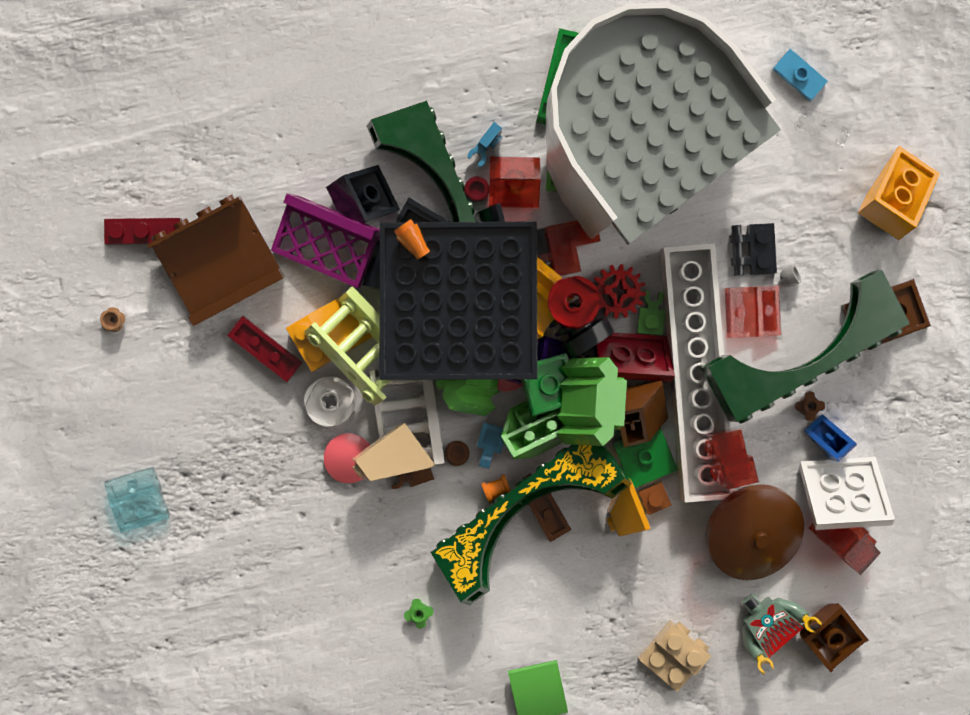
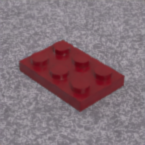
(638, 356)

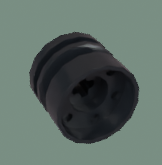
(584, 338)

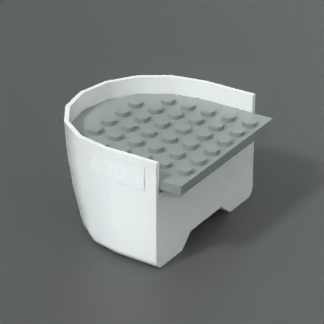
(649, 115)

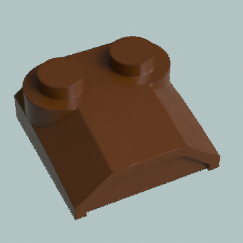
(835, 638)

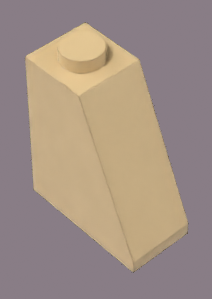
(392, 455)

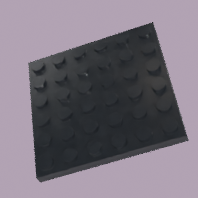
(461, 306)

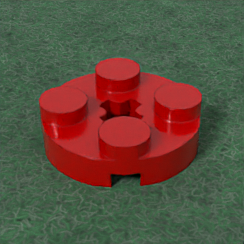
(572, 287)

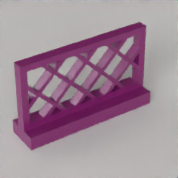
(338, 222)

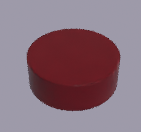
(477, 189)

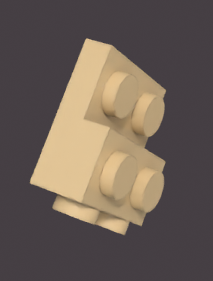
(675, 655)

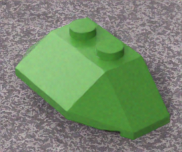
(530, 435)

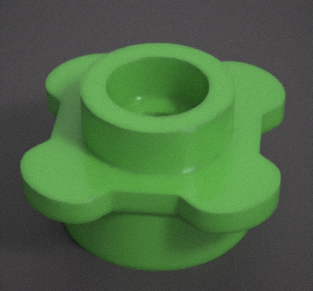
(426, 611)

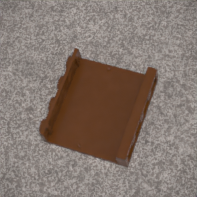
(216, 259)

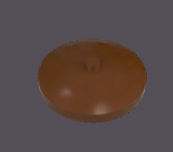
(754, 532)

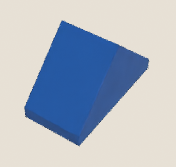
(830, 438)

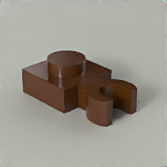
(414, 478)

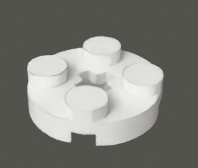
(316, 405)

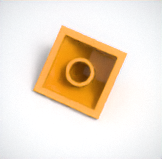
(626, 513)

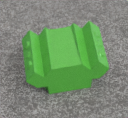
(469, 395)
(591, 401)

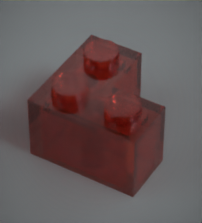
(562, 246)
(730, 459)
(851, 545)

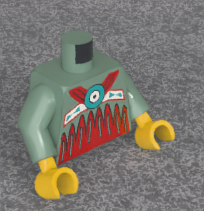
(771, 626)

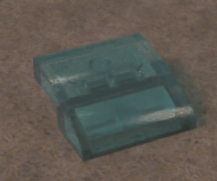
(136, 499)

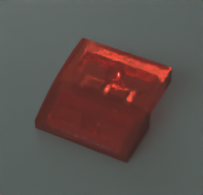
(753, 311)

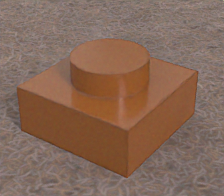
(654, 498)

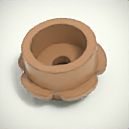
(106, 323)

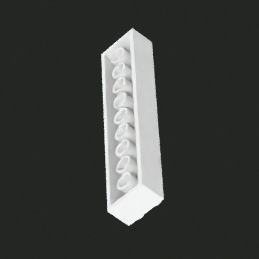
(693, 341)

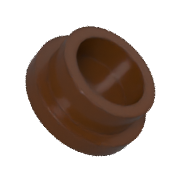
(457, 453)

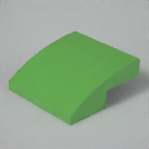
(538, 689)

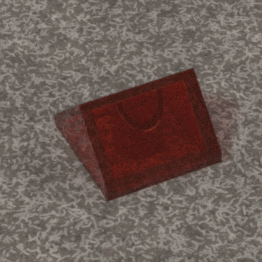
(515, 182)

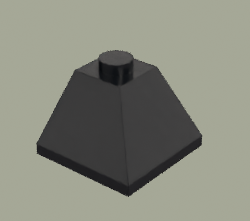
(363, 195)

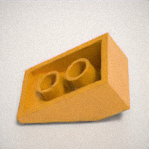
(899, 194)
(314, 355)

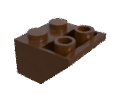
(643, 413)

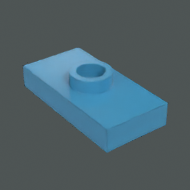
(799, 75)

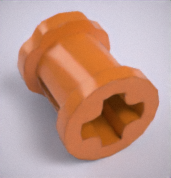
(496, 488)

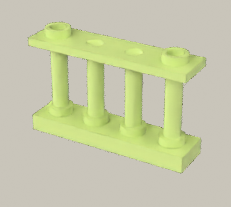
(369, 322)

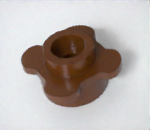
(802, 406)

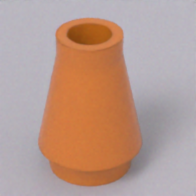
(412, 239)

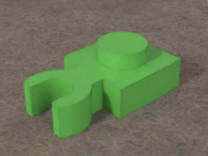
(650, 318)

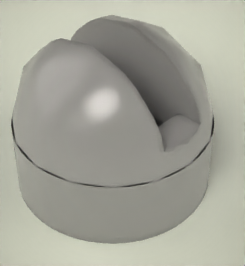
(791, 275)

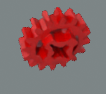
(620, 276)

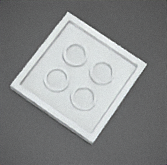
(846, 493)

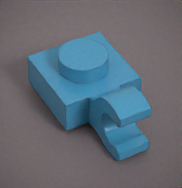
(489, 139)
(490, 442)

